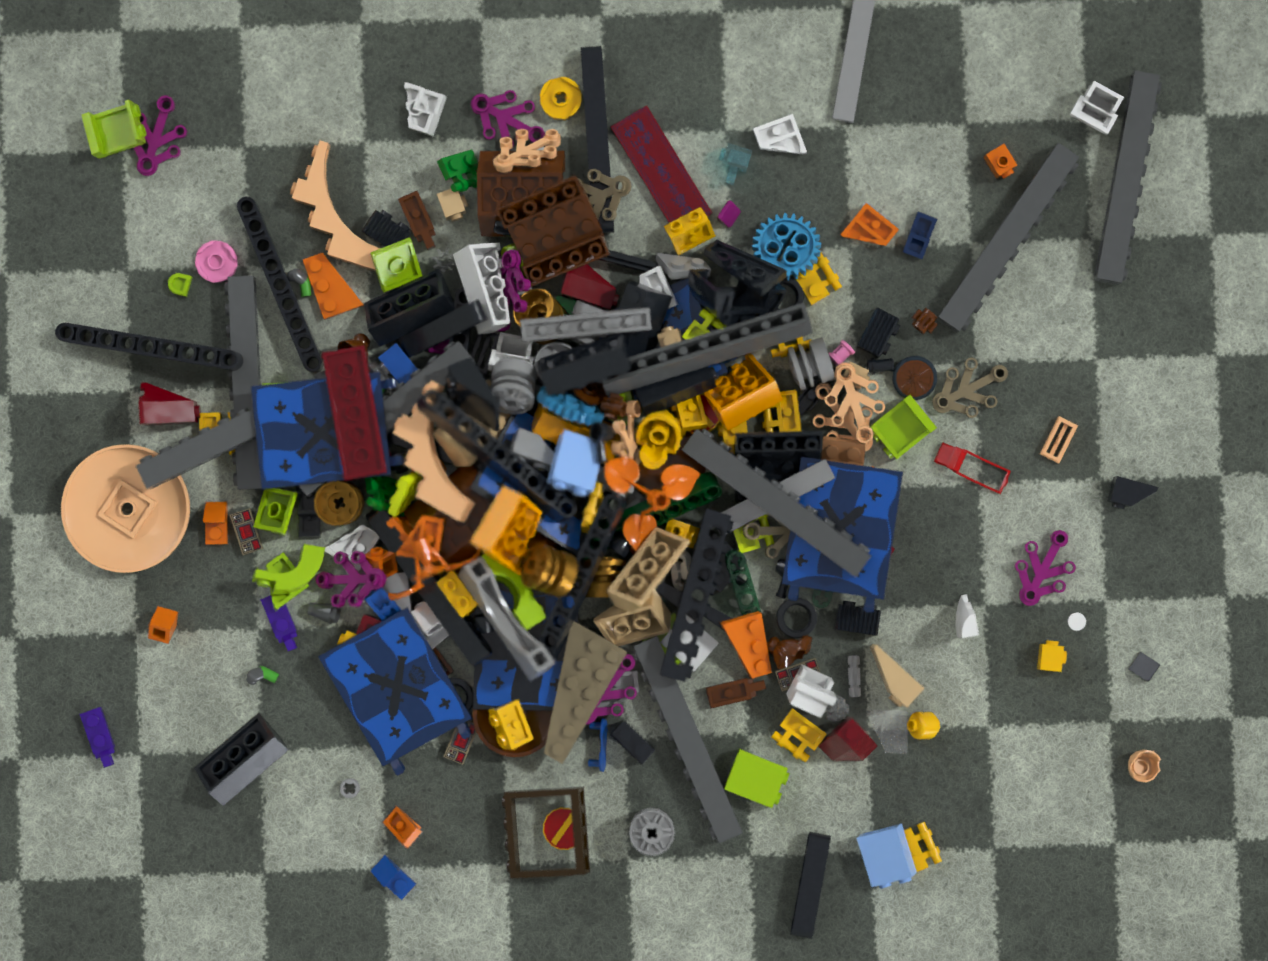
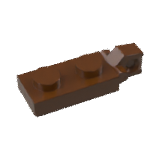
(418, 218)
(733, 691)

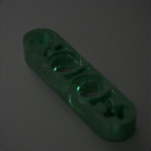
(747, 587)

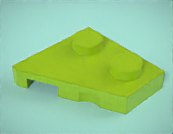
(282, 564)

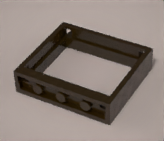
(579, 832)

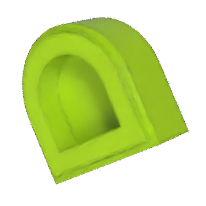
(179, 284)

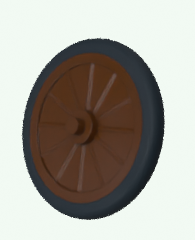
(914, 377)

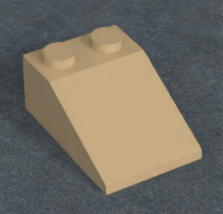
(626, 627)
(898, 683)

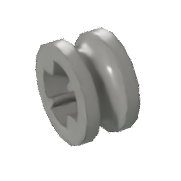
(350, 794)

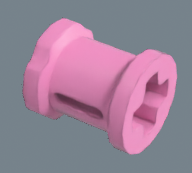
(841, 353)

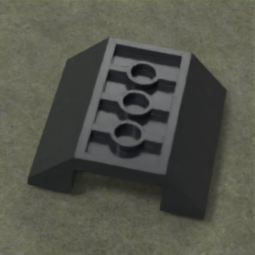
(777, 452)

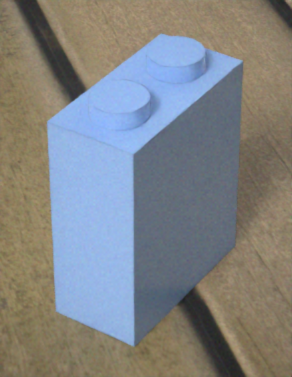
(574, 464)
(887, 856)

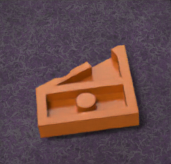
(870, 227)

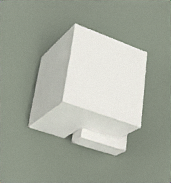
(1097, 107)
(511, 347)
(811, 691)

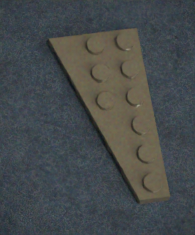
(584, 676)

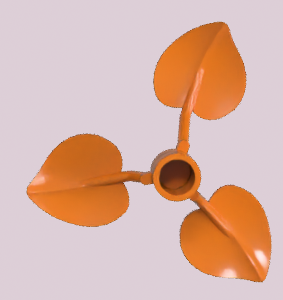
(677, 482)
(424, 552)

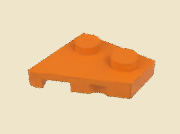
(426, 527)

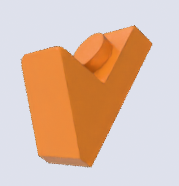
(216, 523)
(402, 827)

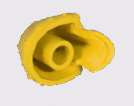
(658, 436)

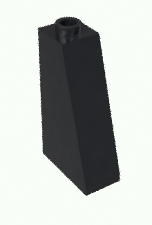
(675, 390)

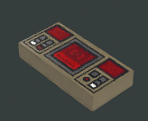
(246, 534)
(787, 675)
(458, 747)

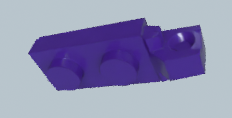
(281, 623)
(99, 735)

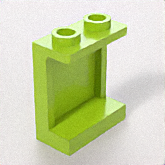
(114, 130)
(902, 427)
(756, 778)

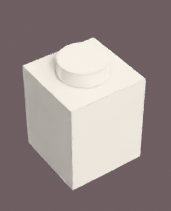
(426, 618)

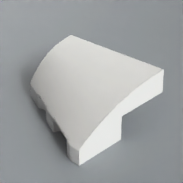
(423, 108)
(965, 619)

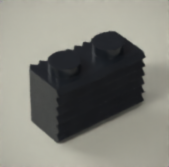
(384, 230)
(878, 332)
(856, 619)
(632, 742)

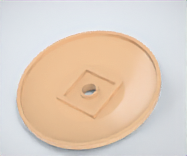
(95, 516)

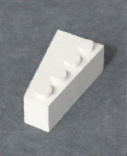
(482, 280)

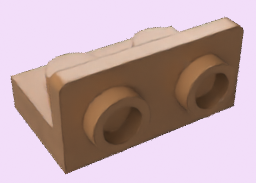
(843, 450)

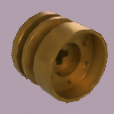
(539, 305)
(328, 507)
(549, 570)
(604, 576)

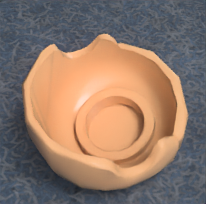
(1144, 765)

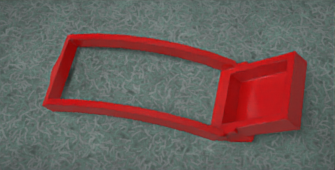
(953, 458)

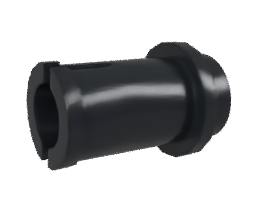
(880, 365)

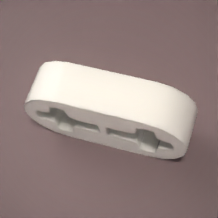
(680, 570)

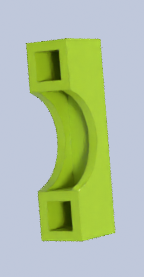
(525, 607)

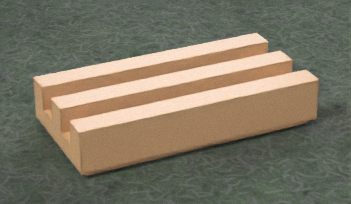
(1050, 455)

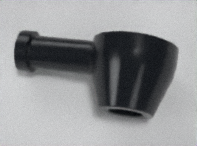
(599, 435)
(620, 546)
(780, 570)
(482, 623)

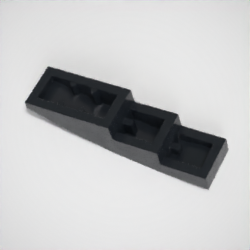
(308, 521)

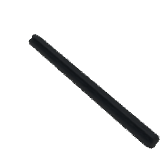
(613, 258)

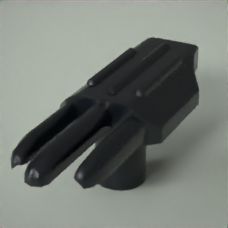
(808, 398)

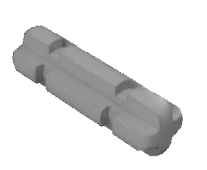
(854, 676)

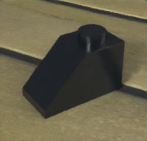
(1128, 492)

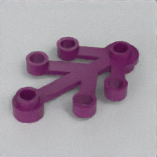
(504, 116)
(157, 140)
(511, 261)
(1042, 570)
(353, 579)
(614, 694)

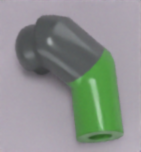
(302, 279)
(261, 673)

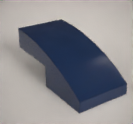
(920, 235)

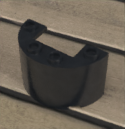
(733, 304)

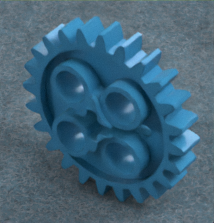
(804, 254)
(570, 407)

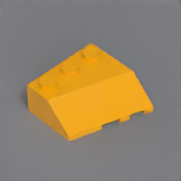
(743, 393)
(507, 529)

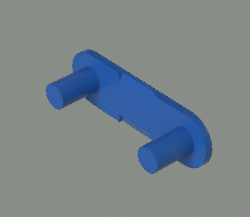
(601, 763)

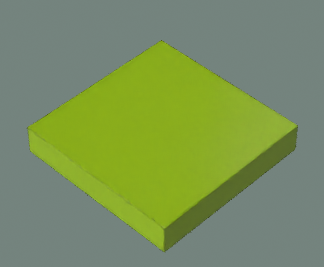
(396, 264)

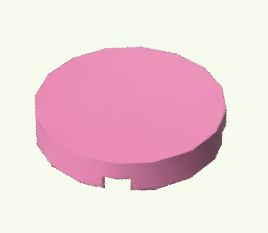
(222, 262)

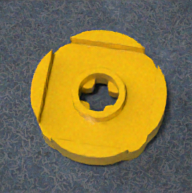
(556, 87)

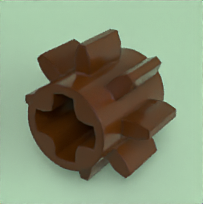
(924, 321)
(613, 406)

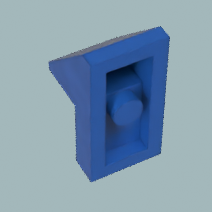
(393, 877)

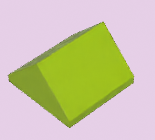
(275, 511)

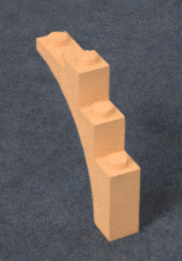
(315, 193)
(423, 458)

